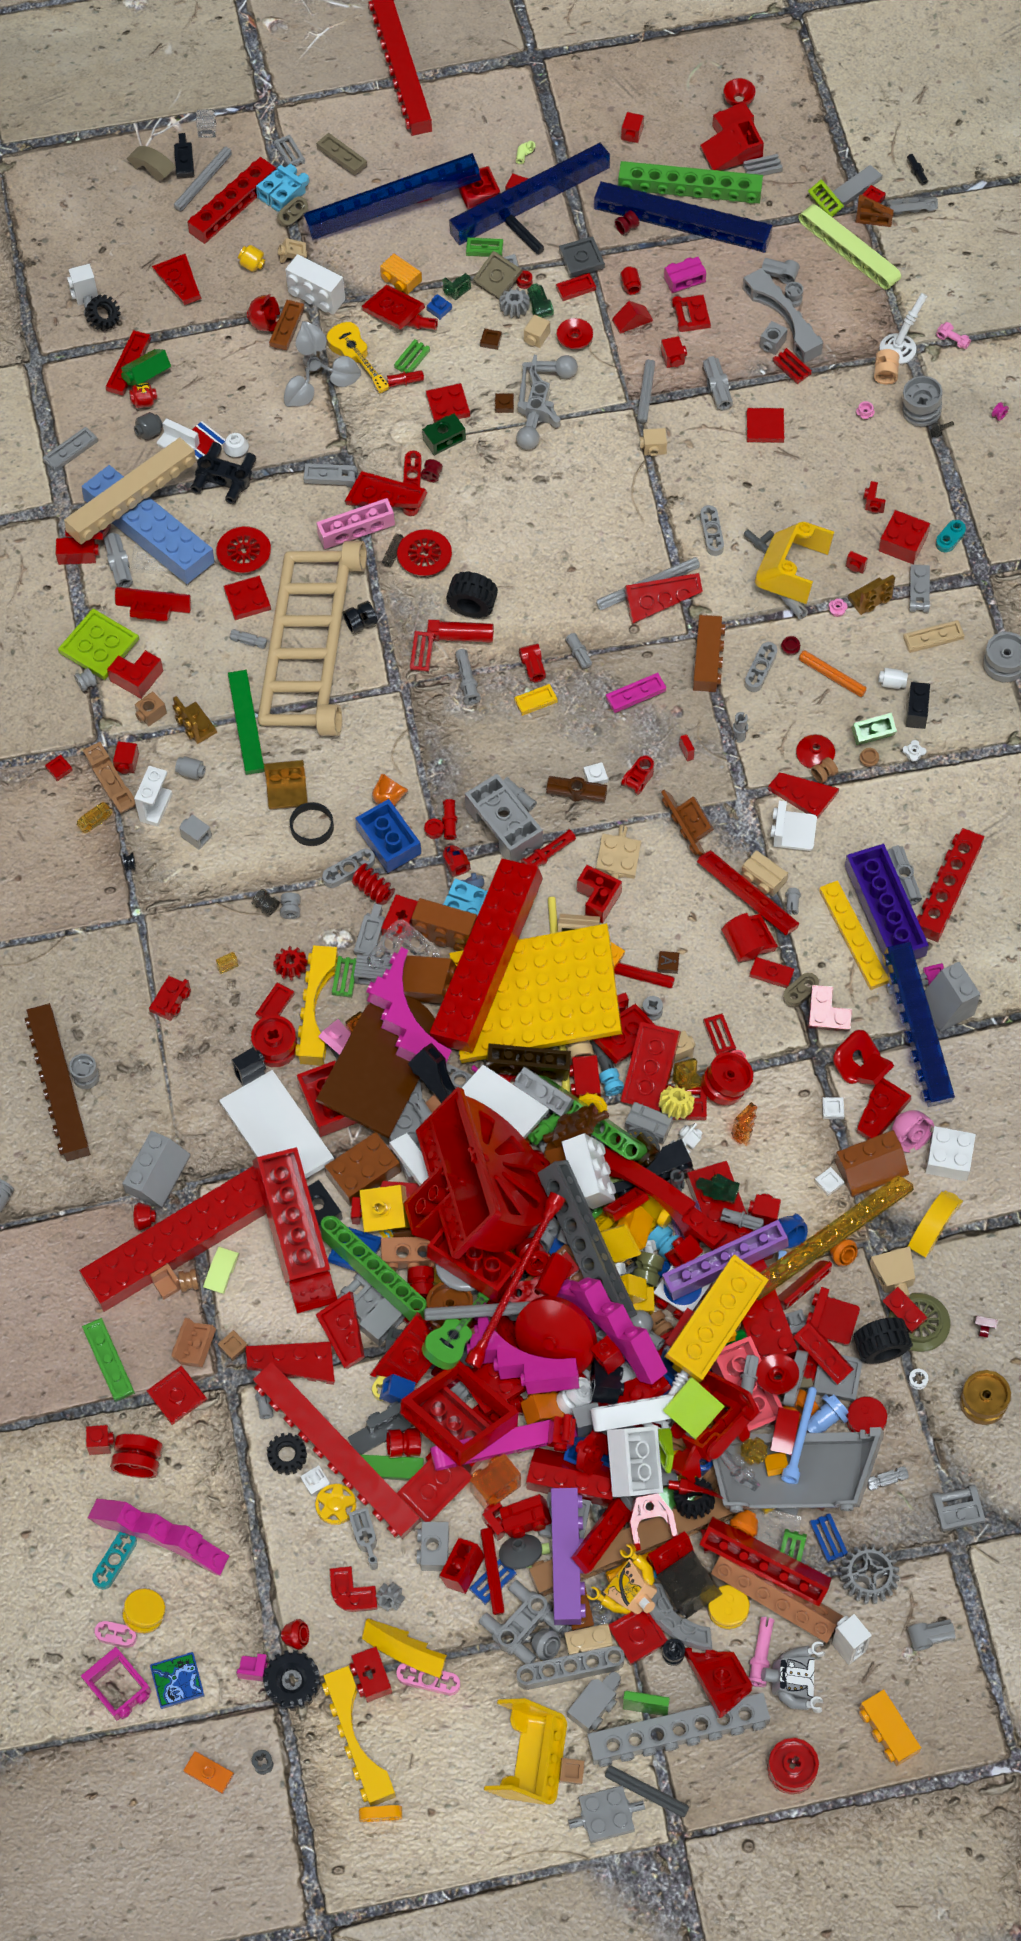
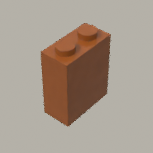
(427, 977)

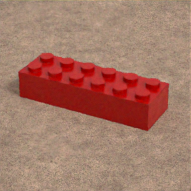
(291, 1214)

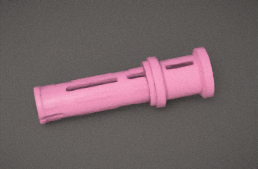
(760, 1660)

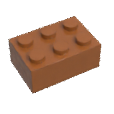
(443, 924)
(362, 1167)

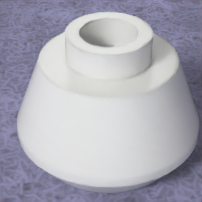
(235, 445)

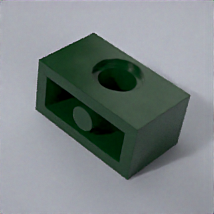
(444, 434)

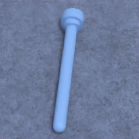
(791, 1472)

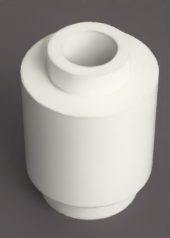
(893, 678)

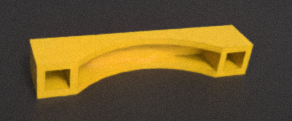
(322, 968)
(375, 1780)

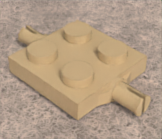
(618, 855)

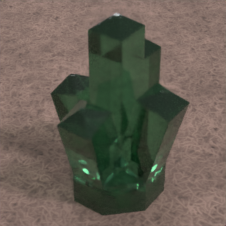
(719, 1188)

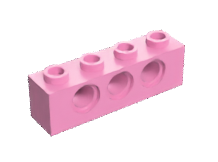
(355, 523)

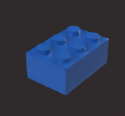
(388, 835)

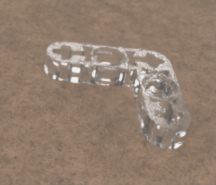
(405, 939)

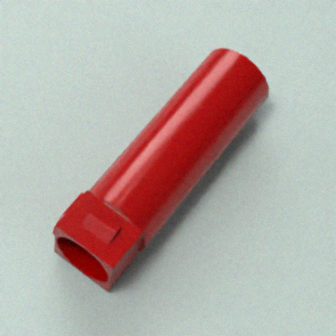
(461, 631)

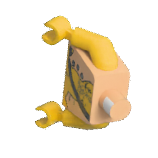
(631, 1587)

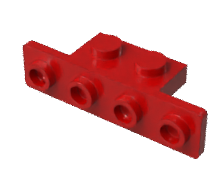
(152, 604)

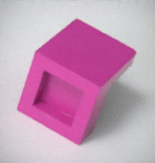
(252, 1667)

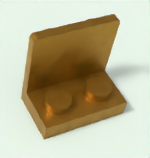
(872, 594)
(194, 720)
(286, 784)

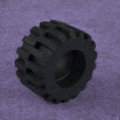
(471, 594)
(882, 1340)

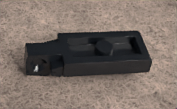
(183, 157)

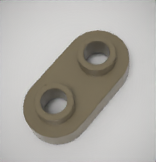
(291, 212)
(799, 989)

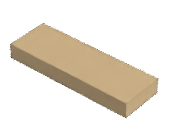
(933, 636)

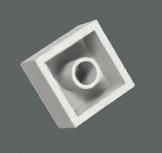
(950, 1153)

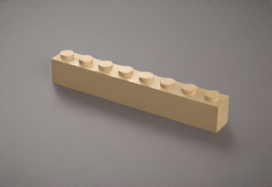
(130, 490)

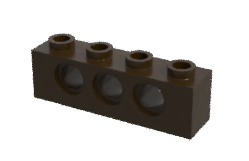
(544, 1062)

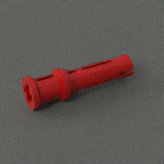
(539, 854)

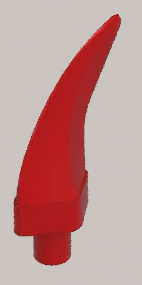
(685, 1487)

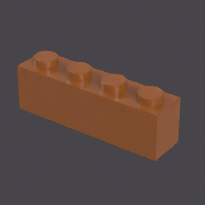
(707, 653)

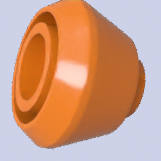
(844, 1252)
(745, 1522)

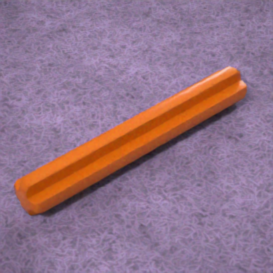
(833, 673)

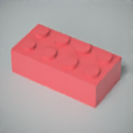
(731, 1365)

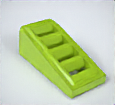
(816, 188)
(666, 1448)

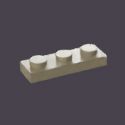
(341, 154)

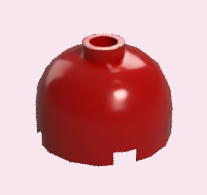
(263, 313)

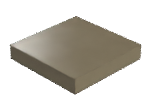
(497, 275)

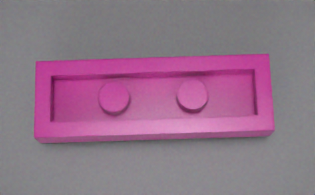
(636, 692)

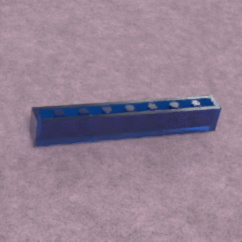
(919, 1024)

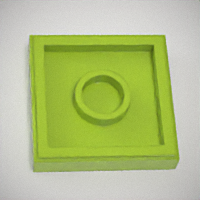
(693, 1408)

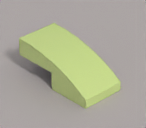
(221, 1269)

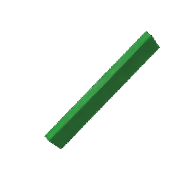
(246, 722)

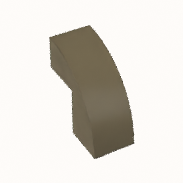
(152, 160)

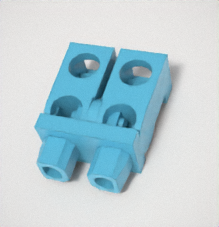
(282, 187)
(465, 897)

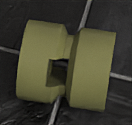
(648, 1268)

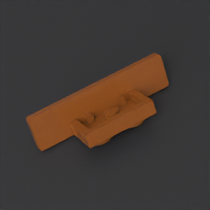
(691, 819)

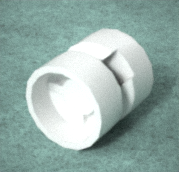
(574, 1397)

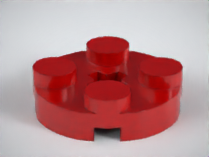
(591, 1452)

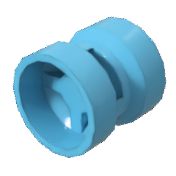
(611, 1081)

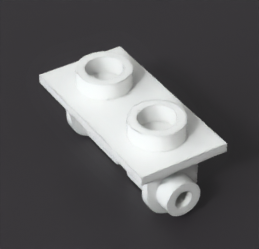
(689, 1136)

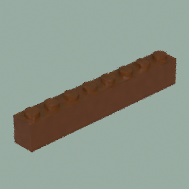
(58, 1082)

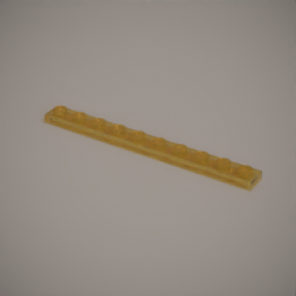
(835, 1233)

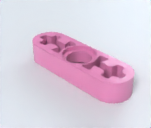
(446, 1676)

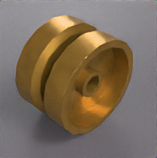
(985, 1397)

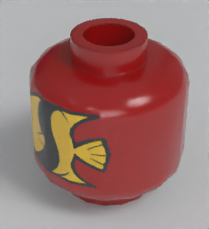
(142, 395)

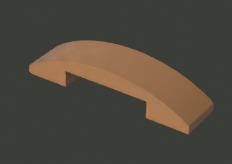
(109, 777)

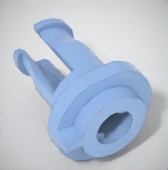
(827, 1415)

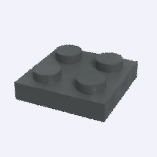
(581, 256)

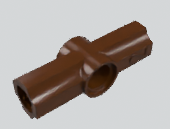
(587, 791)

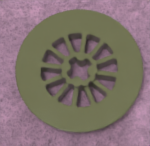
(940, 1332)

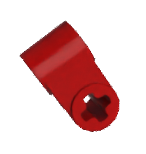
(637, 777)

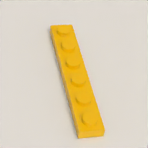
(854, 935)

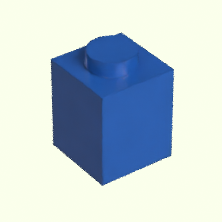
(396, 1388)

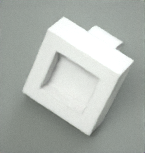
(315, 1480)

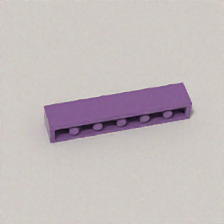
(709, 1266)
(565, 1541)

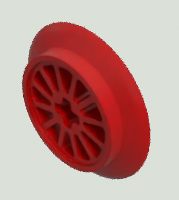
(429, 537)
(227, 547)

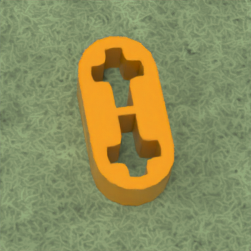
(380, 1813)

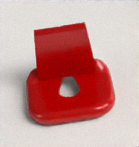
(874, 1065)

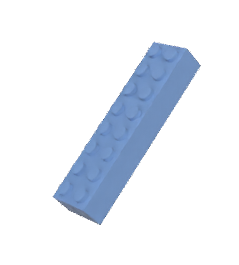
(156, 531)

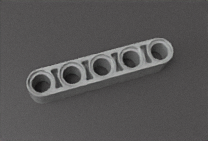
(578, 1660)

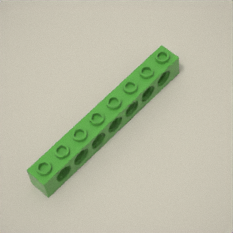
(691, 182)

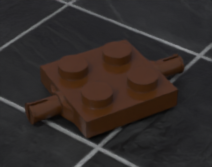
(575, 1124)

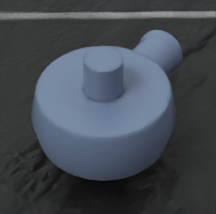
(475, 880)

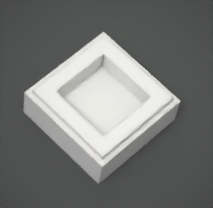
(833, 1107)
(829, 1181)

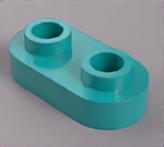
(952, 535)

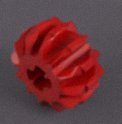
(289, 970)

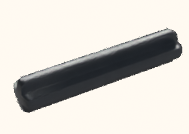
(524, 234)

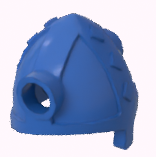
(795, 1229)

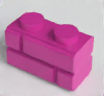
(684, 274)

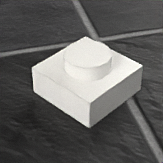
(596, 773)

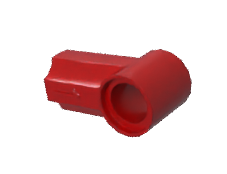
(532, 658)

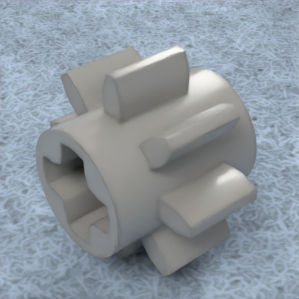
(390, 1596)

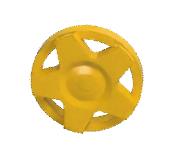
(335, 1504)

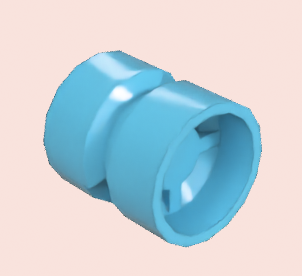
(663, 1238)

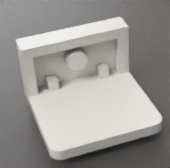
(793, 829)

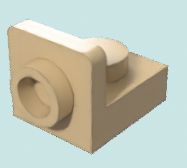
(290, 249)

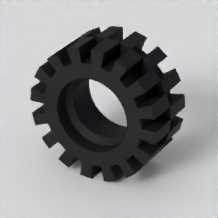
(93, 316)
(286, 1441)
(696, 1507)

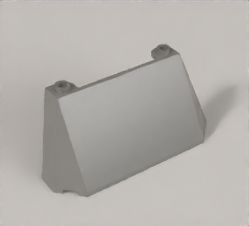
(831, 1470)

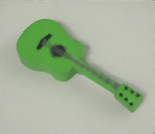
(446, 1344)

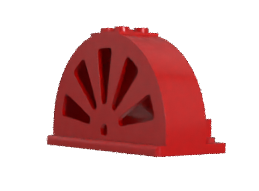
(479, 1179)

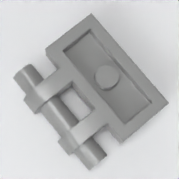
(365, 1298)

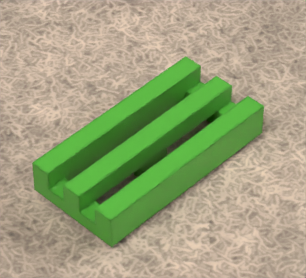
(480, 246)
(414, 345)
(347, 961)
(795, 1536)

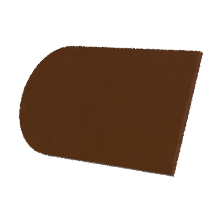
(368, 1077)

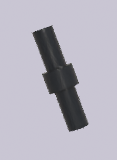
(917, 169)

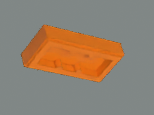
(208, 1772)

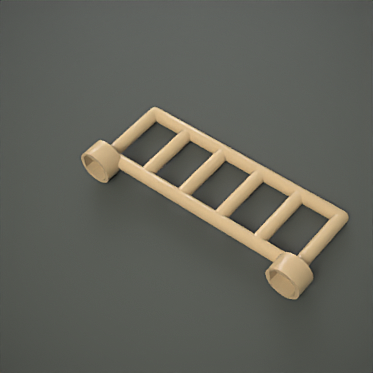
(327, 716)

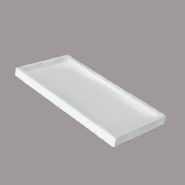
(274, 1122)

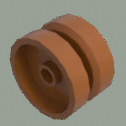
(444, 1296)

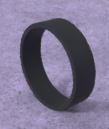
(311, 806)

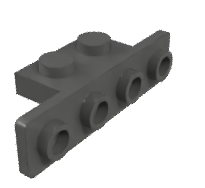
(377, 1427)

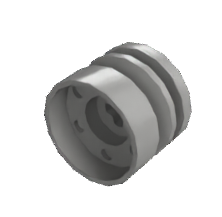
(922, 401)

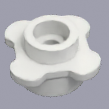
(910, 754)

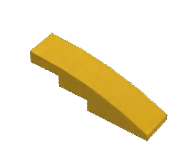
(402, 1648)

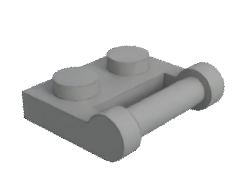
(960, 1514)

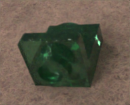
(458, 287)

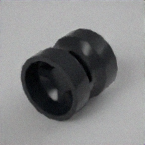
(673, 1657)

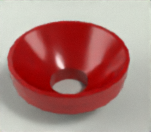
(739, 87)

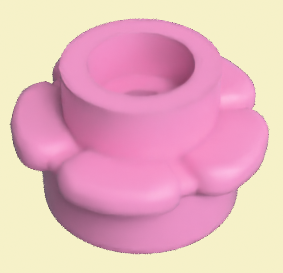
(865, 406)
(837, 611)

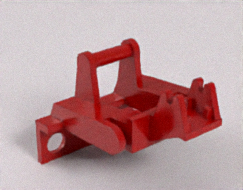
(727, 1427)

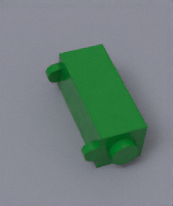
(145, 367)

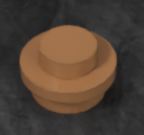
(869, 757)

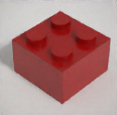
(904, 537)

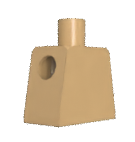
(894, 1270)

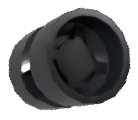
(354, 620)

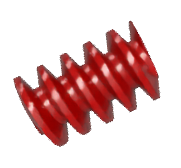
(371, 885)

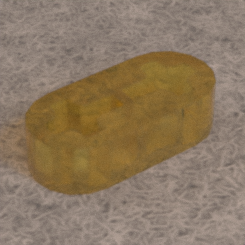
(94, 817)

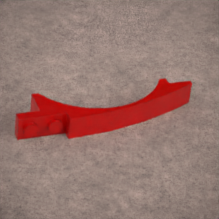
(676, 1203)

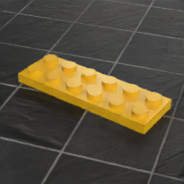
(716, 1318)

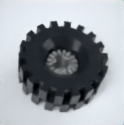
(280, 1671)

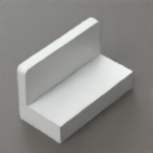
(173, 431)

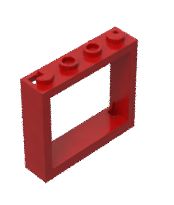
(440, 1436)

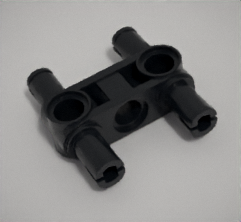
(223, 473)

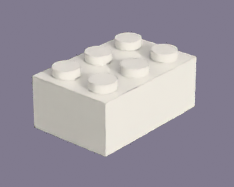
(315, 284)
(590, 1169)
(635, 1461)

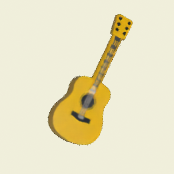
(346, 341)

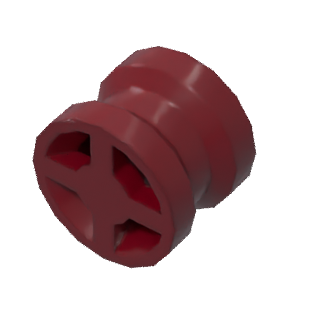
(431, 470)

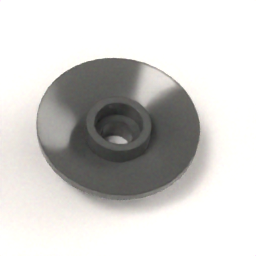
(520, 1552)

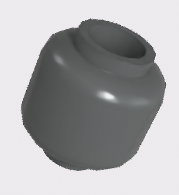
(148, 425)

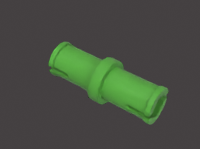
(545, 1127)

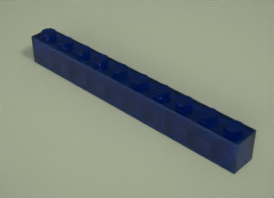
(529, 193)
(392, 196)
(684, 217)

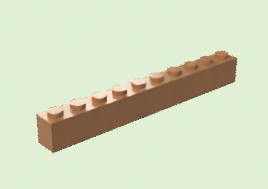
(651, 1535)

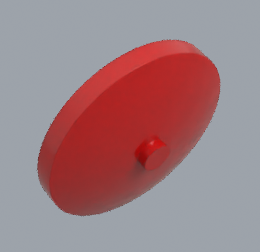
(556, 1330)

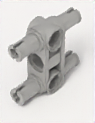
(521, 1623)

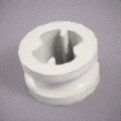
(912, 1376)

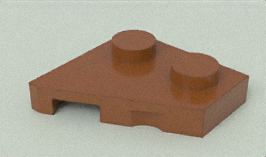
(873, 213)

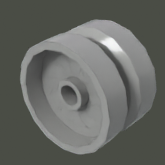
(1003, 657)

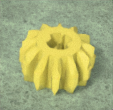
(676, 1102)

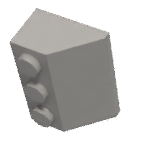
(156, 1170)

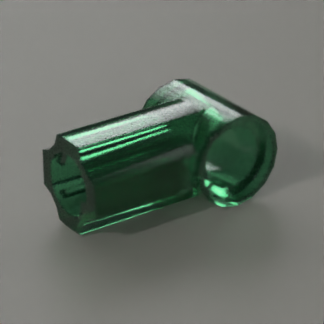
(540, 304)

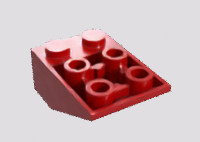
(733, 145)

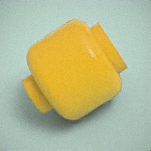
(251, 258)

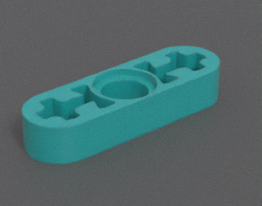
(100, 1570)

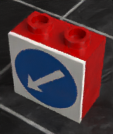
(692, 1300)

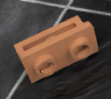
(193, 1343)

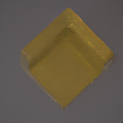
(685, 1074)

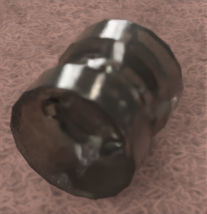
(265, 902)

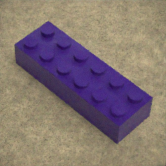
(885, 900)

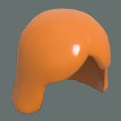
(388, 789)

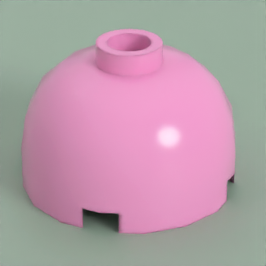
(912, 1129)

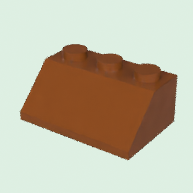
(871, 1163)

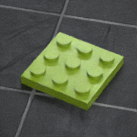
(98, 643)

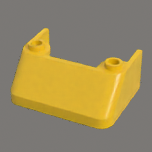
(779, 574)
(619, 1239)
(538, 1753)

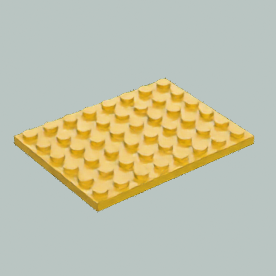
(553, 993)

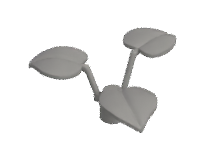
(308, 341)

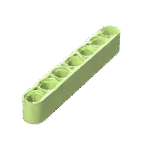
(849, 246)

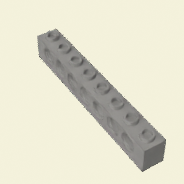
(665, 1724)

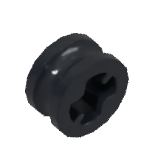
(129, 861)

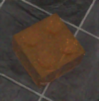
(495, 1481)

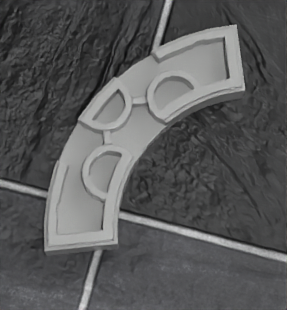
(678, 1628)

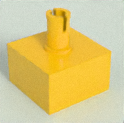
(384, 1209)

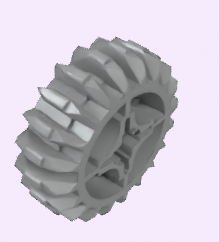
(860, 1576)

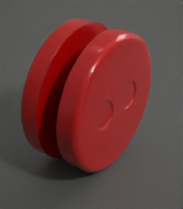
(866, 1413)

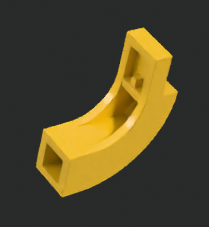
(934, 1222)

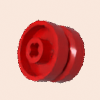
(275, 1040)
(727, 1078)
(136, 1456)
(806, 1764)

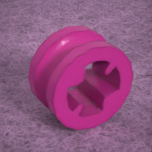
(1000, 411)

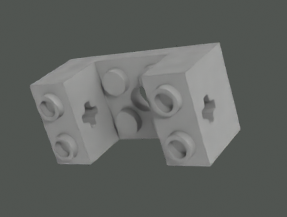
(518, 831)

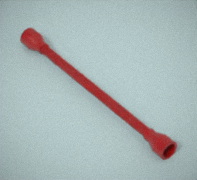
(477, 1354)

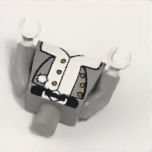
(794, 1678)

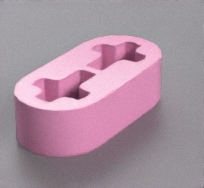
(115, 1639)

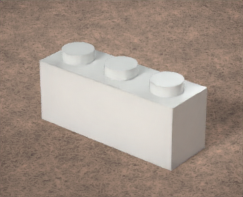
(851, 1638)

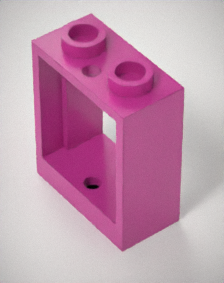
(103, 1666)

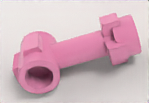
(946, 330)

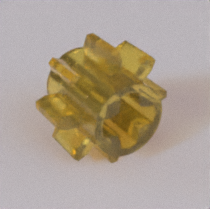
(754, 1450)

